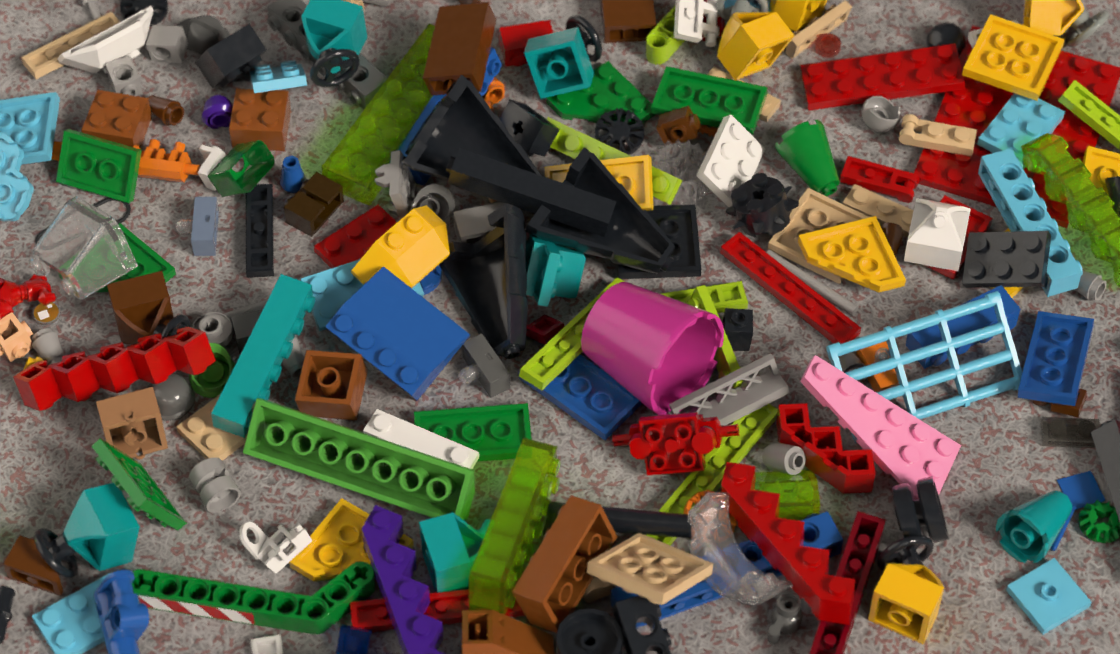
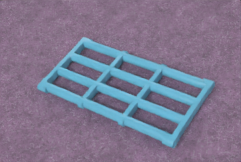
(947, 345)

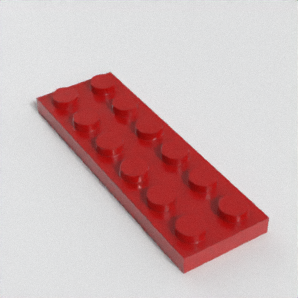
(884, 75)

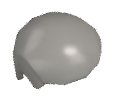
(880, 114)

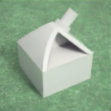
(937, 234)

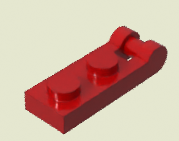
(879, 178)

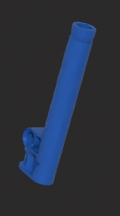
(120, 613)

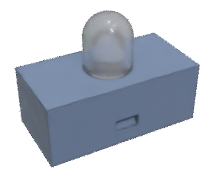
(202, 227)

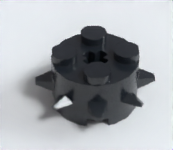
(761, 205)

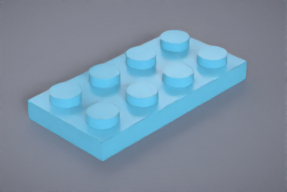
(333, 289)

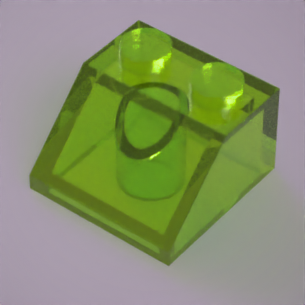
(797, 492)

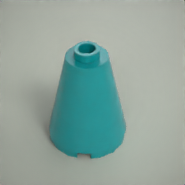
(1033, 526)

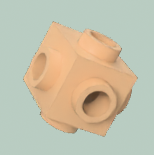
(14, 337)

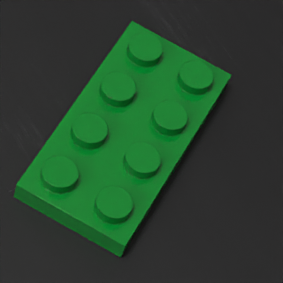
(710, 97)
(489, 430)

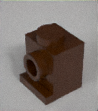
(679, 125)

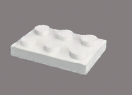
(730, 159)

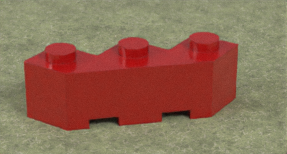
(845, 470)

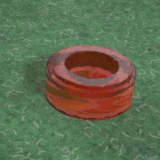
(827, 45)

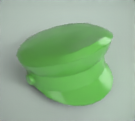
(215, 377)

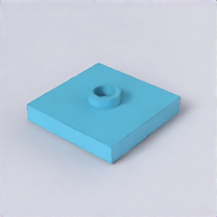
(1048, 596)

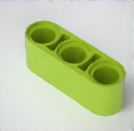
(661, 40)

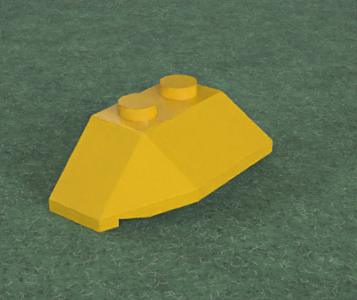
(407, 249)

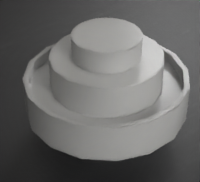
(216, 326)

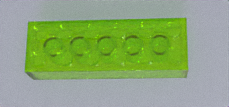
(514, 527)

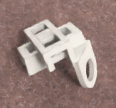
(277, 549)

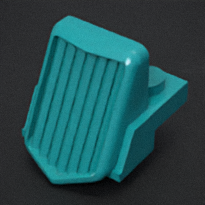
(552, 270)

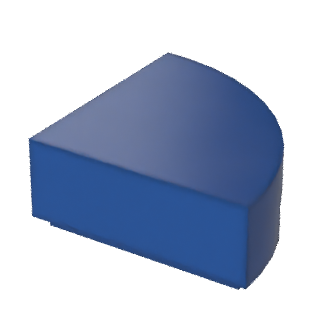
(431, 280)

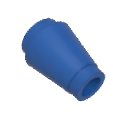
(291, 175)

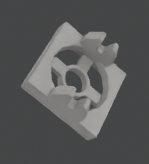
(401, 184)

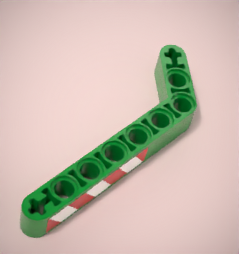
(353, 584)

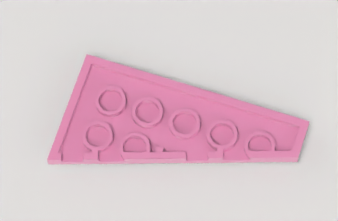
(898, 440)

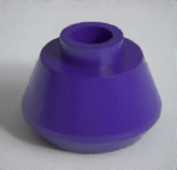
(217, 112)

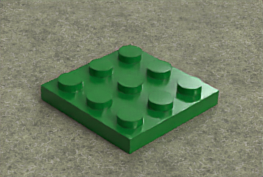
(139, 485)

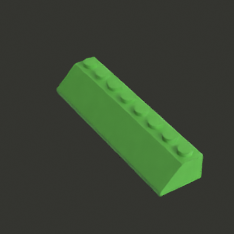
(359, 461)

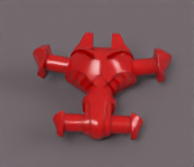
(35, 289)

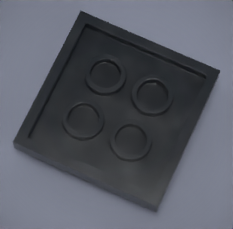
(680, 226)

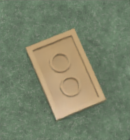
(207, 439)

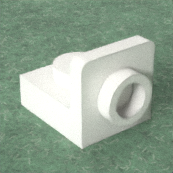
(212, 157)

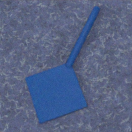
(1080, 490)

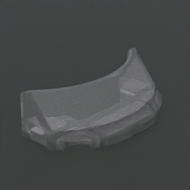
(732, 572)

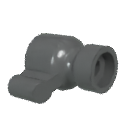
(785, 616)

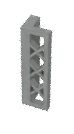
(737, 402)

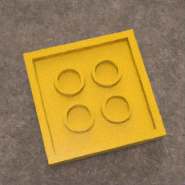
(1013, 57)

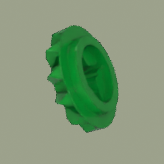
(1100, 532)

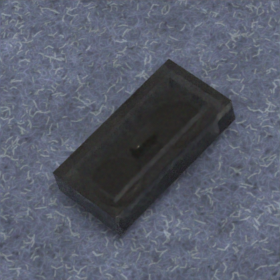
(1068, 432)

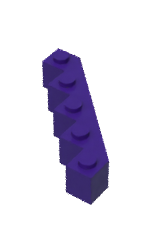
(403, 596)

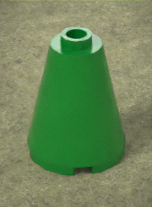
(810, 156)

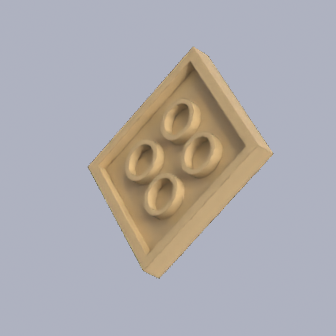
(812, 214)
(650, 568)

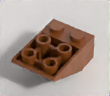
(499, 634)

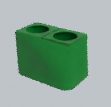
(234, 183)

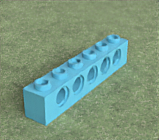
(1026, 211)

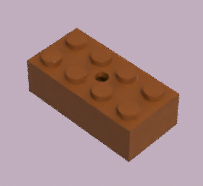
(558, 569)

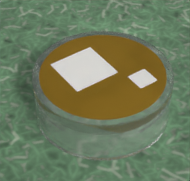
(46, 316)

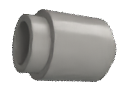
(784, 458)

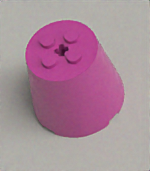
(652, 344)

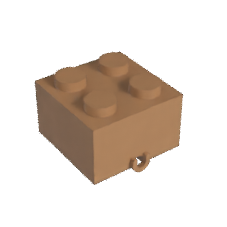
(133, 422)

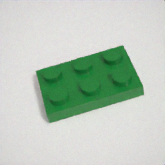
(98, 165)

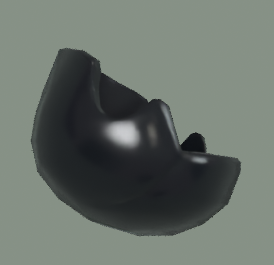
(946, 34)

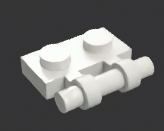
(690, 23)

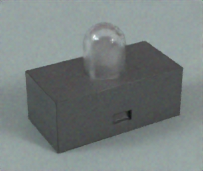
(484, 366)

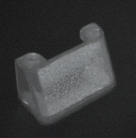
(83, 248)

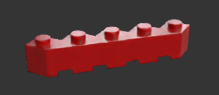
(114, 368)
(783, 546)

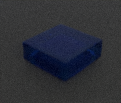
(353, 640)

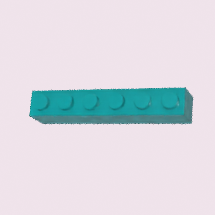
(263, 354)

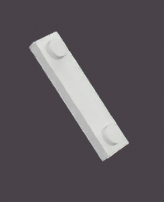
(411, 436)

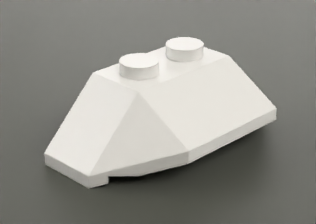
(110, 45)

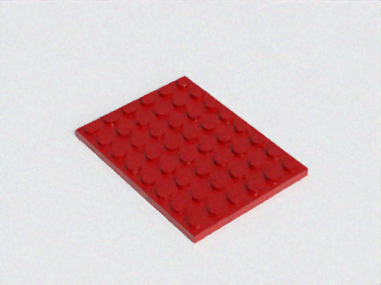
(980, 104)

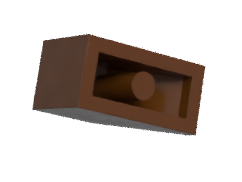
(28, 567)

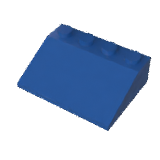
(398, 332)

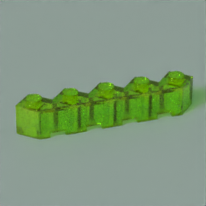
(1070, 184)

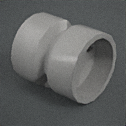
(214, 485)

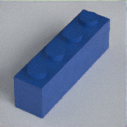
(963, 325)

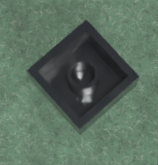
(231, 56)

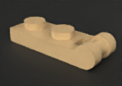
(937, 136)

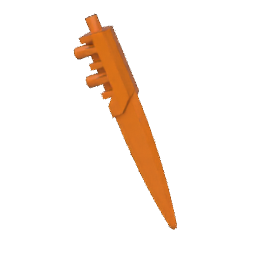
(157, 163)

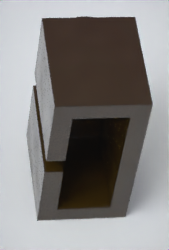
(313, 204)

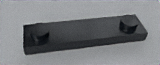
(260, 231)

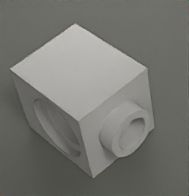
(166, 43)
(124, 76)

